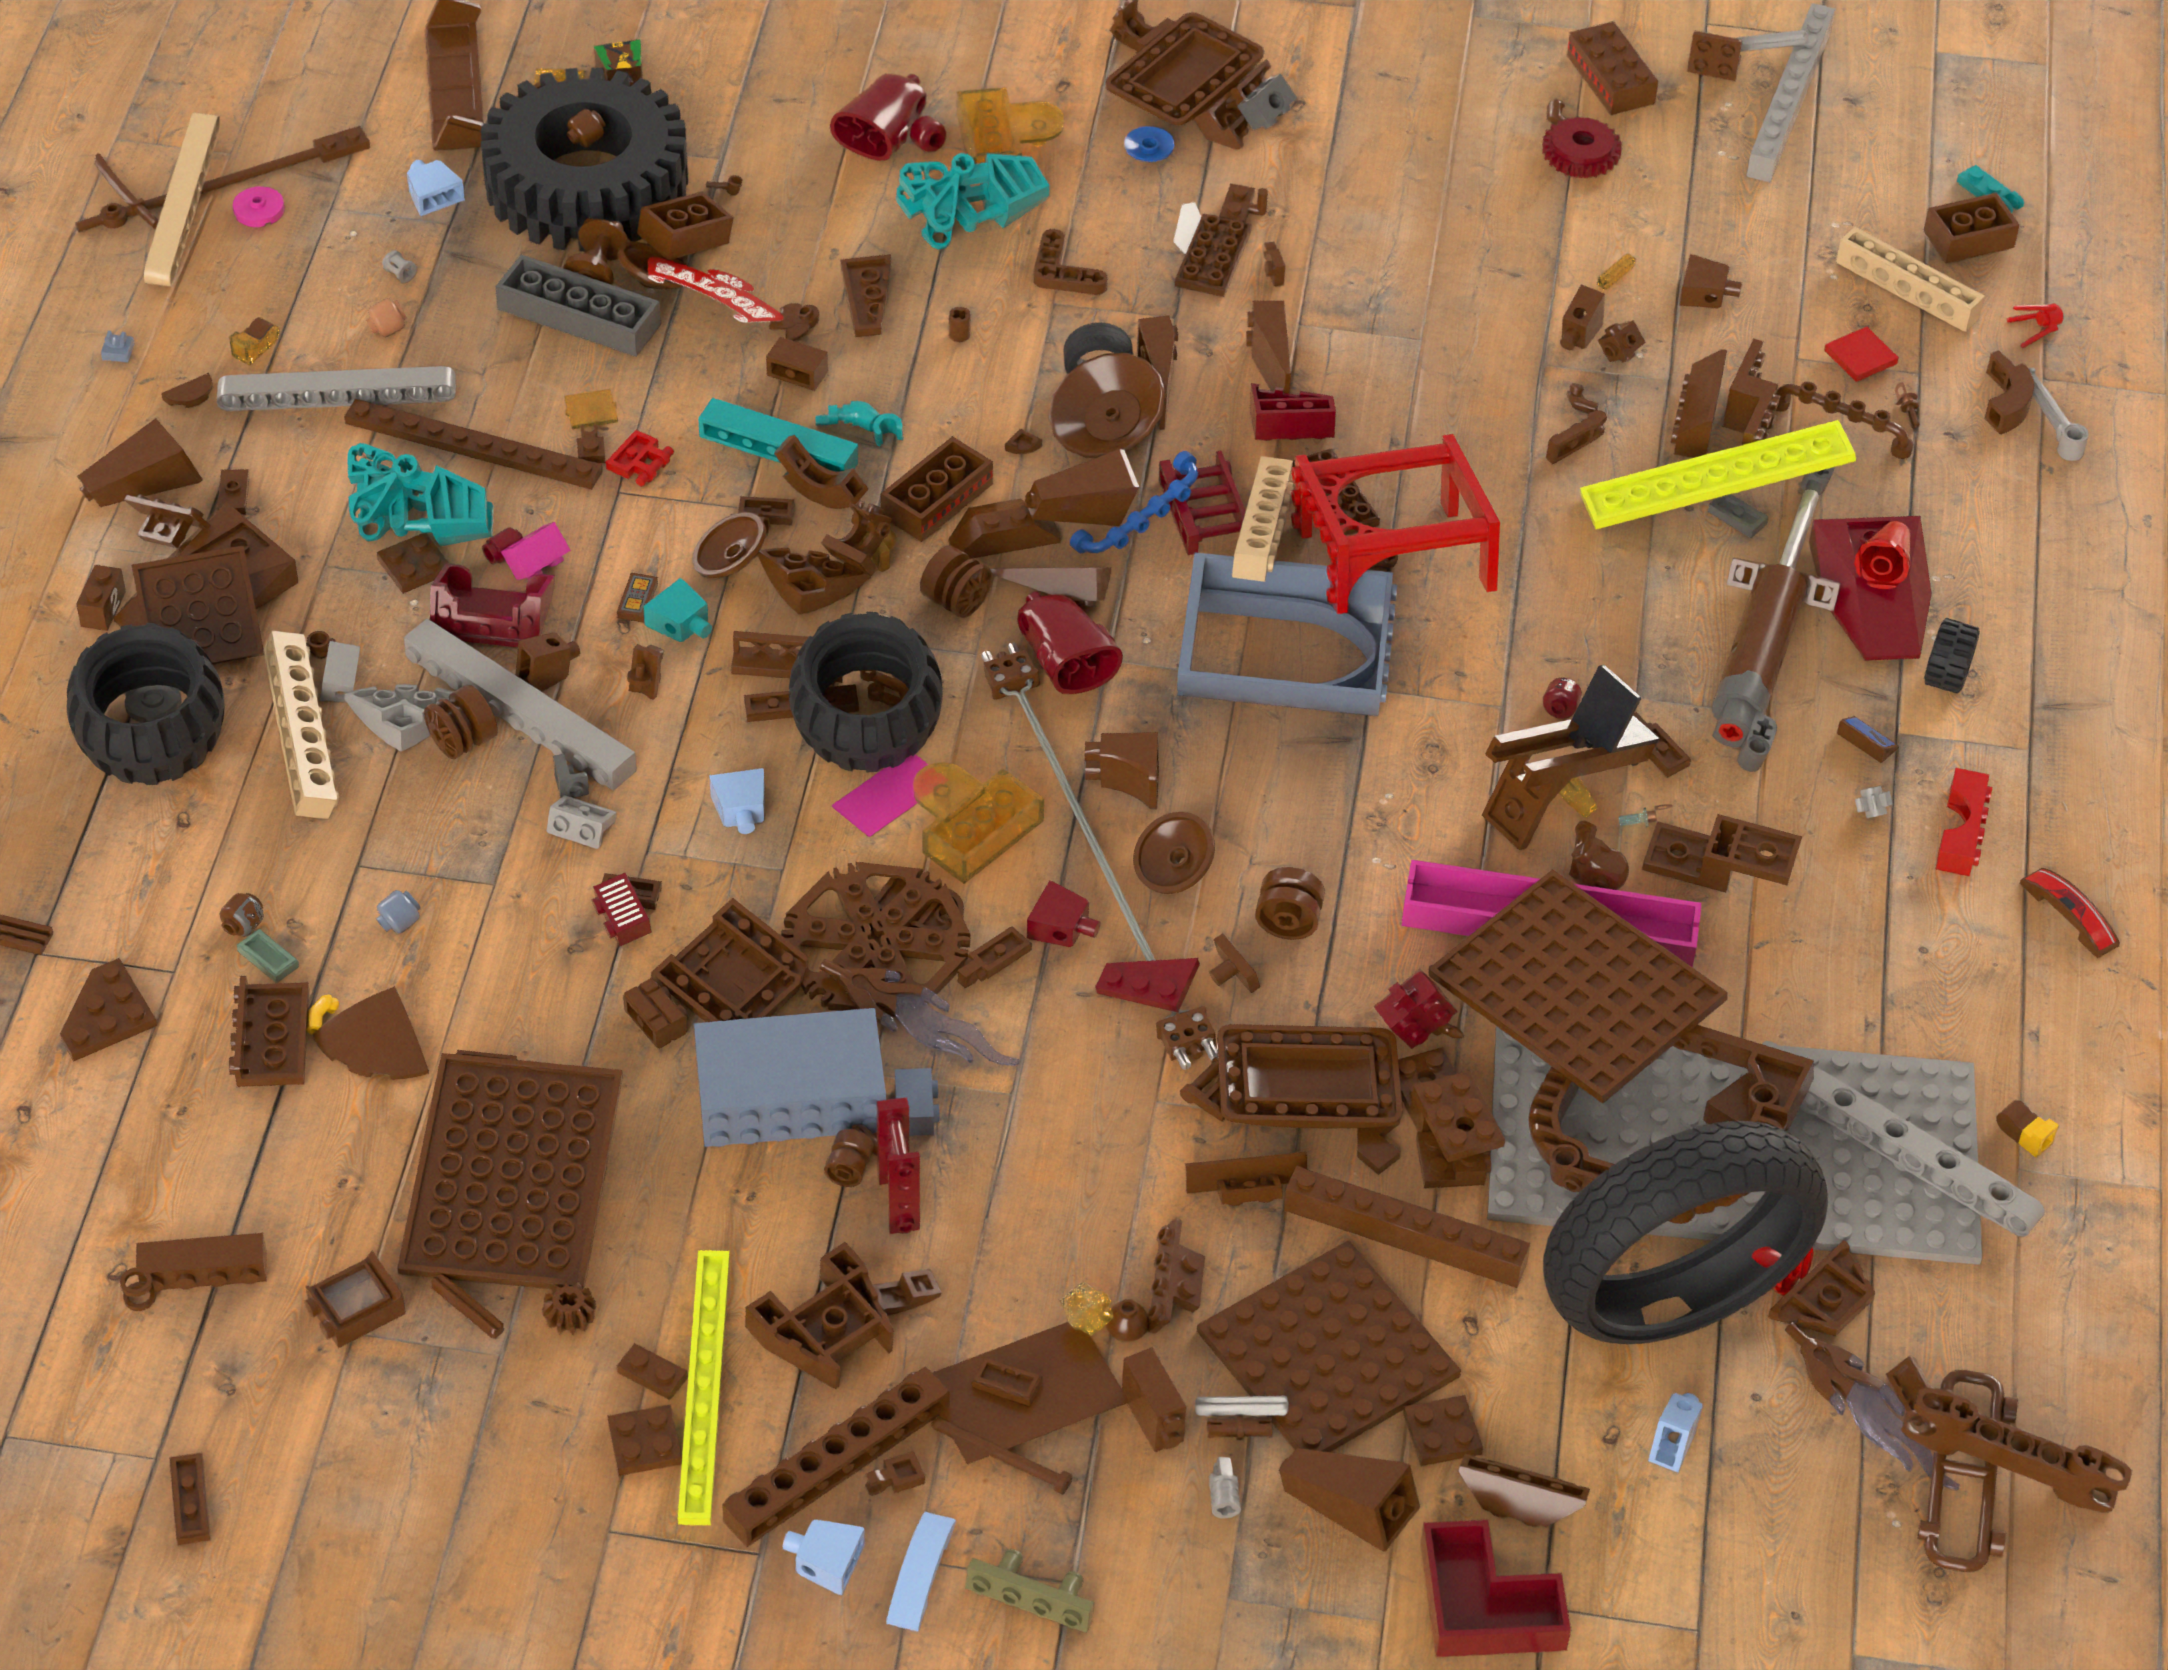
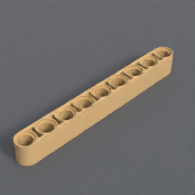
(182, 200)

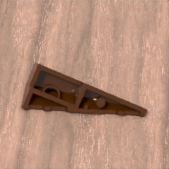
(1223, 120)

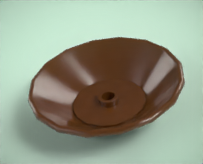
(1099, 389)

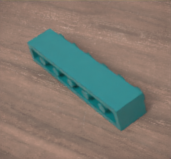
(764, 434)

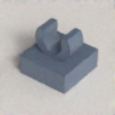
(117, 347)

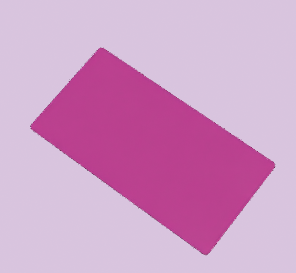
(881, 797)

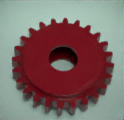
(1581, 147)

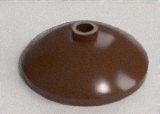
(635, 258)
(729, 545)
(1165, 844)

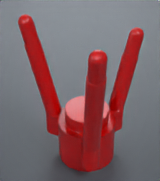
(2047, 316)

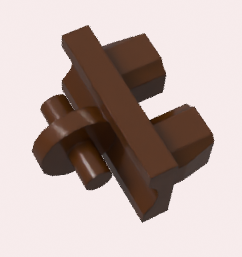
(645, 670)

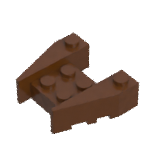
(828, 1323)

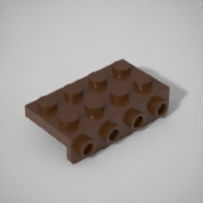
(269, 1033)

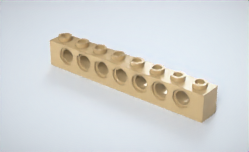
(1264, 520)
(300, 725)

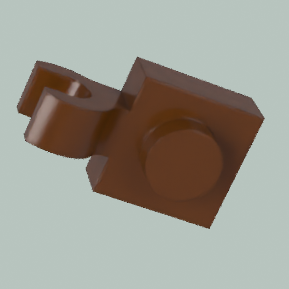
(899, 1472)

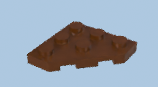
(105, 1012)

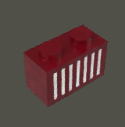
(622, 910)

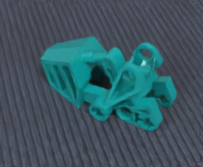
(1008, 191)
(385, 495)

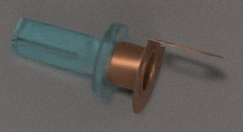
(1645, 817)

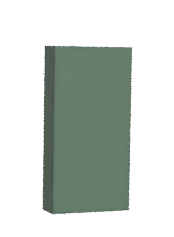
(267, 955)

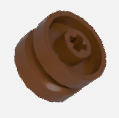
(1290, 903)

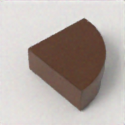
(1023, 443)

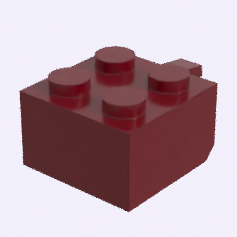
(1415, 1009)

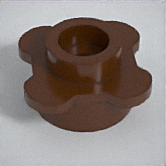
(319, 643)

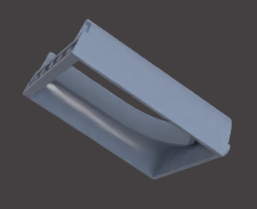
(1299, 595)

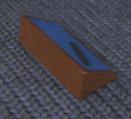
(1866, 738)

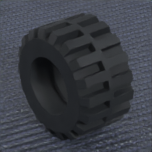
(1951, 655)

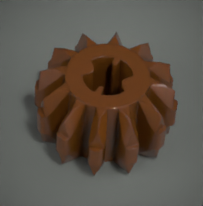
(569, 1308)

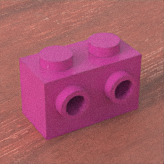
(535, 551)

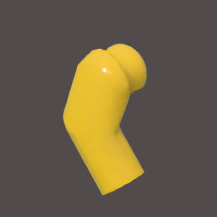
(317, 1011)

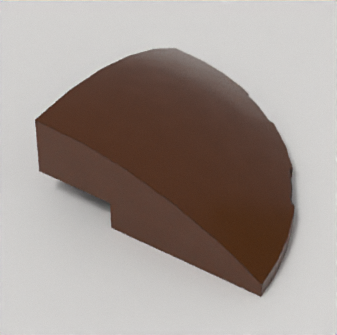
(809, 580)
(374, 1038)

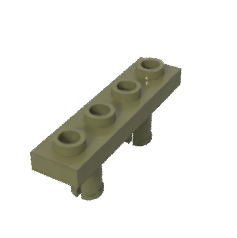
(1030, 1595)

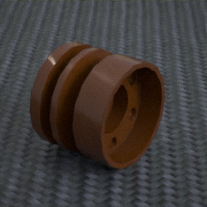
(956, 581)
(460, 721)

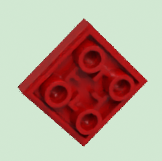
(1861, 354)

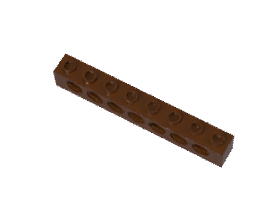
(830, 1470)

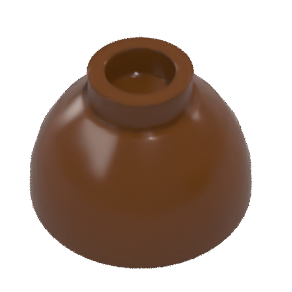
(1129, 1321)

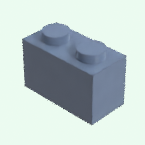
(920, 1091)

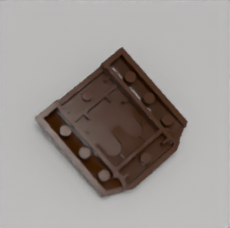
(734, 968)

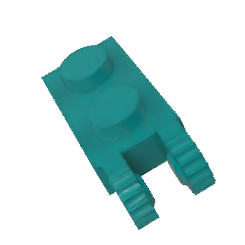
(1981, 183)

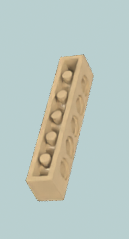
(1910, 279)

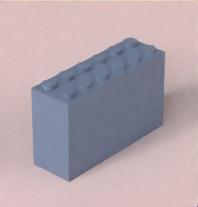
(788, 1076)

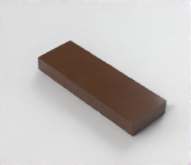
(189, 1499)

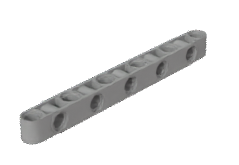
(1920, 1153)

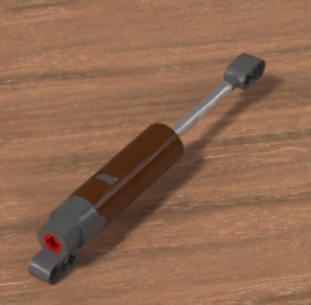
(1763, 642)

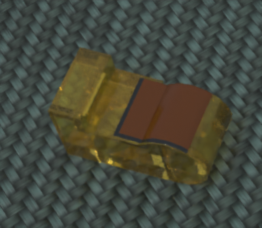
(254, 340)

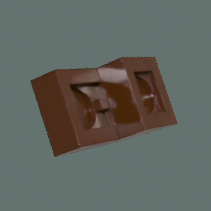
(909, 1292)

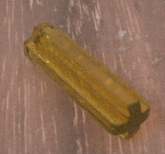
(1616, 271)

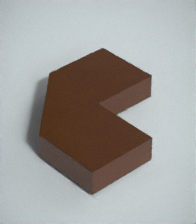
(1376, 1150)

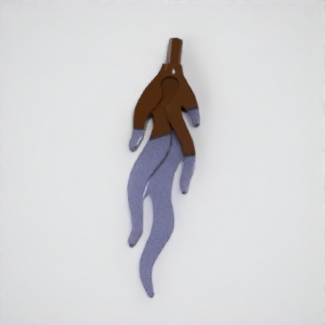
(905, 1001)
(1863, 1392)

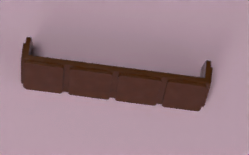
(454, 75)

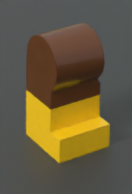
(2027, 1127)

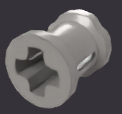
(399, 266)

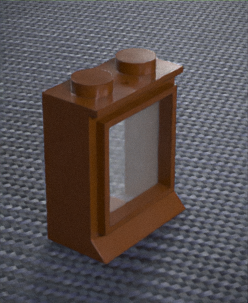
(355, 1301)

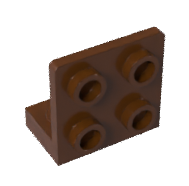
(1714, 55)

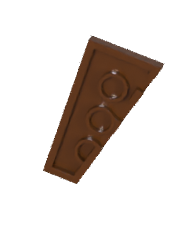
(866, 291)

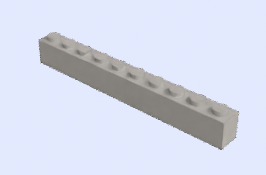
(1790, 94)
(521, 704)

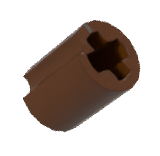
(959, 324)

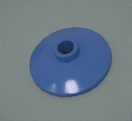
(1149, 144)

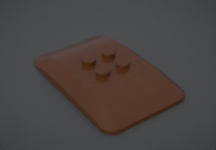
(1185, 69)
(1309, 1076)

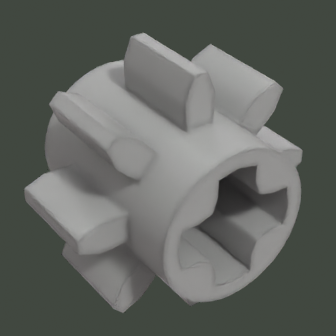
(1873, 801)

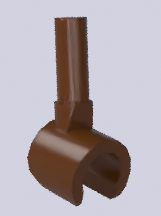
(732, 186)

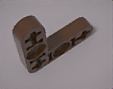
(1054, 268)

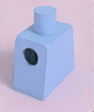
(433, 186)
(739, 798)
(1679, 1416)
(827, 1553)

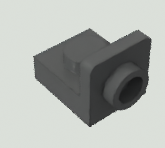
(568, 782)

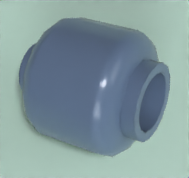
(398, 911)

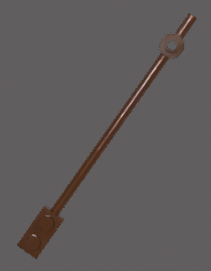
(327, 148)

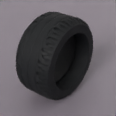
(1092, 338)

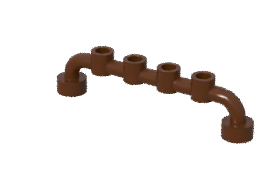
(1880, 421)

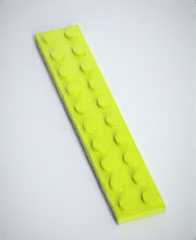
(1717, 474)

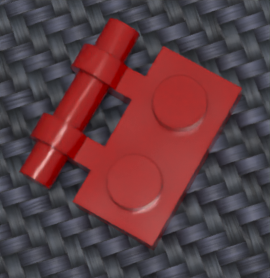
(634, 452)

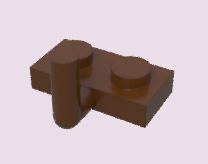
(1239, 202)

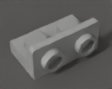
(579, 821)

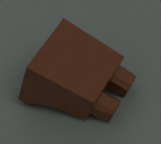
(1126, 764)

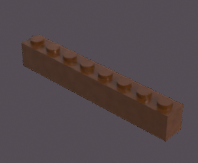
(1406, 1226)

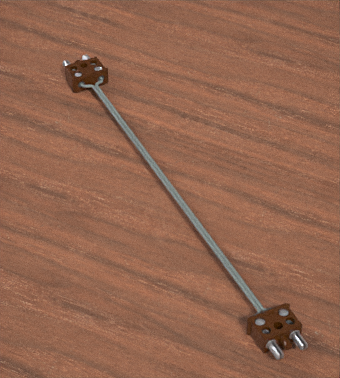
(1181, 1033)

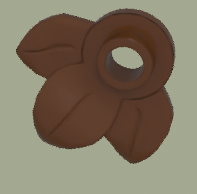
(796, 320)

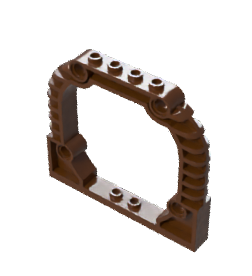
(1776, 1094)

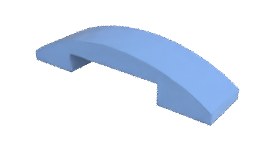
(919, 1570)

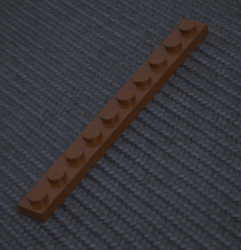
(473, 444)

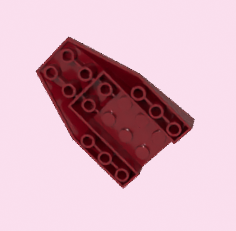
(1877, 621)

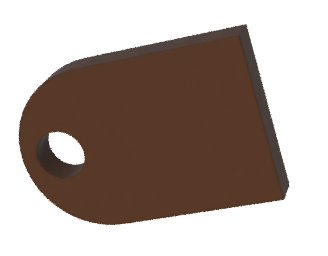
(931, 917)

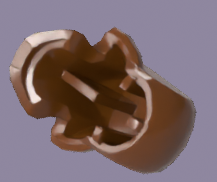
(1596, 862)

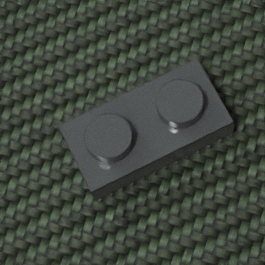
(1738, 514)

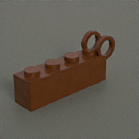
(195, 1264)

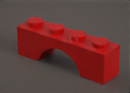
(1958, 845)

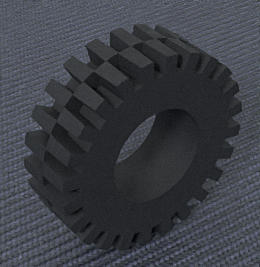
(557, 197)

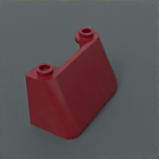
(489, 614)

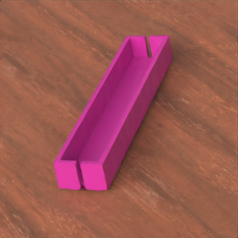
(1466, 898)

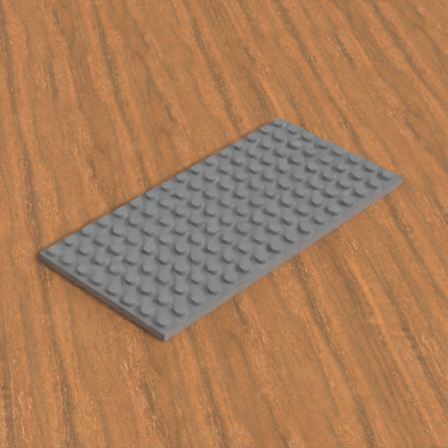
(1869, 1197)

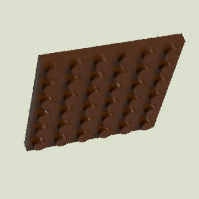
(1332, 1346)

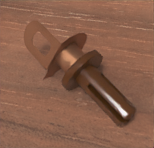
(1908, 405)

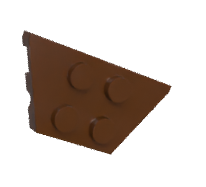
(1827, 1295)

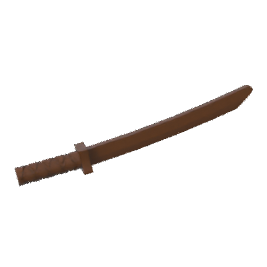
(136, 206)

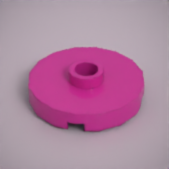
(258, 206)

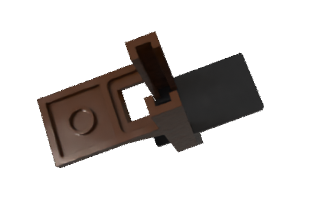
(1600, 722)

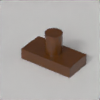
(1233, 965)

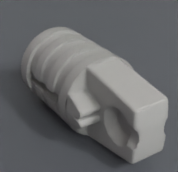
(1224, 1490)

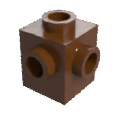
(1621, 341)

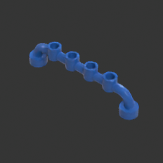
(1138, 521)

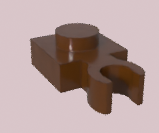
(1274, 265)
(591, 446)

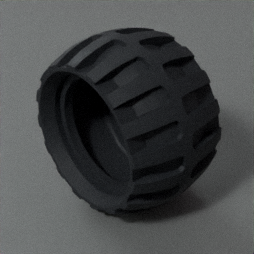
(856, 645)
(134, 660)

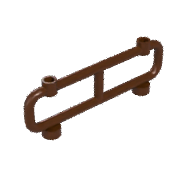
(1989, 1541)

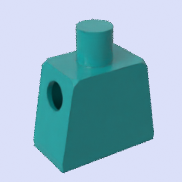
(678, 613)

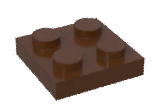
(412, 562)
(1442, 1430)
(644, 1440)

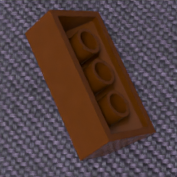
(1698, 406)

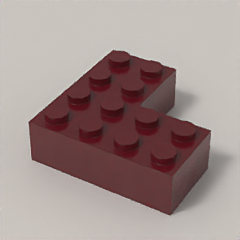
(1482, 1611)

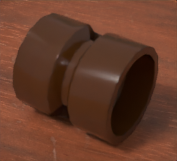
(849, 1158)

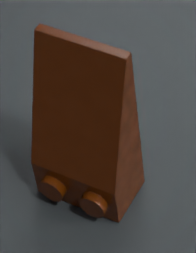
(1270, 343)
(1157, 346)

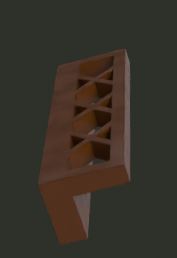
(762, 659)

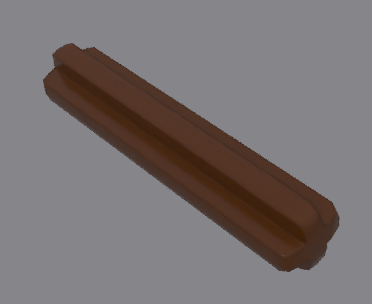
(467, 1305)

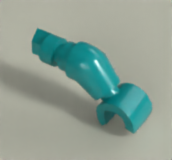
(864, 416)

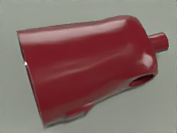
(880, 117)
(1068, 643)

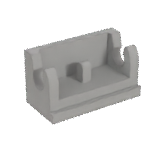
(339, 671)

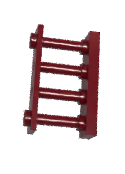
(1185, 516)
(898, 1166)

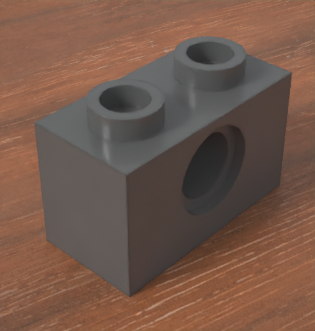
(1267, 102)

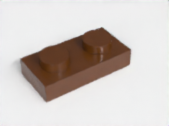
(652, 1371)

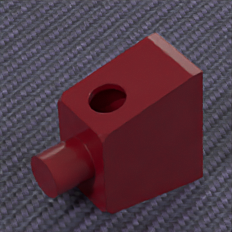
(1060, 917)

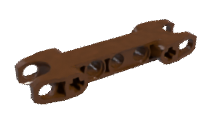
(2069, 1471)

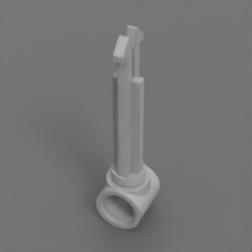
(2071, 436)

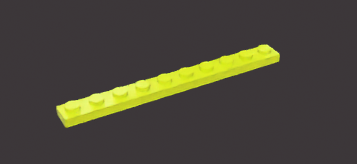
(703, 1388)

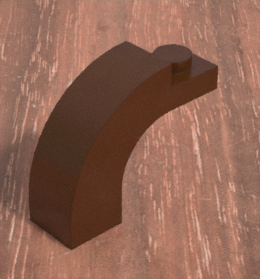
(2011, 407)
(816, 482)

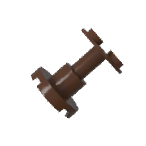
(601, 243)

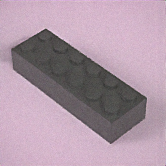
(578, 305)

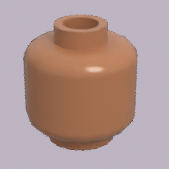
(386, 317)

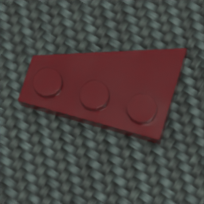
(1149, 983)

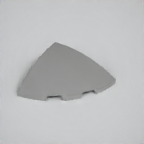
(395, 714)

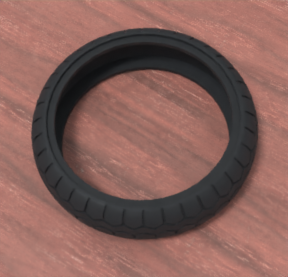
(1662, 1184)

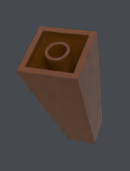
(139, 466)
(1086, 493)
(1356, 1492)

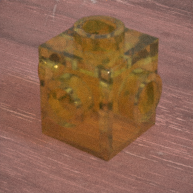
(1087, 1308)

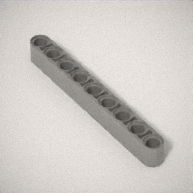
(336, 388)

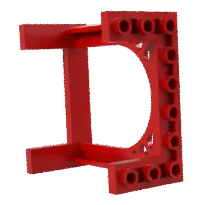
(1357, 553)

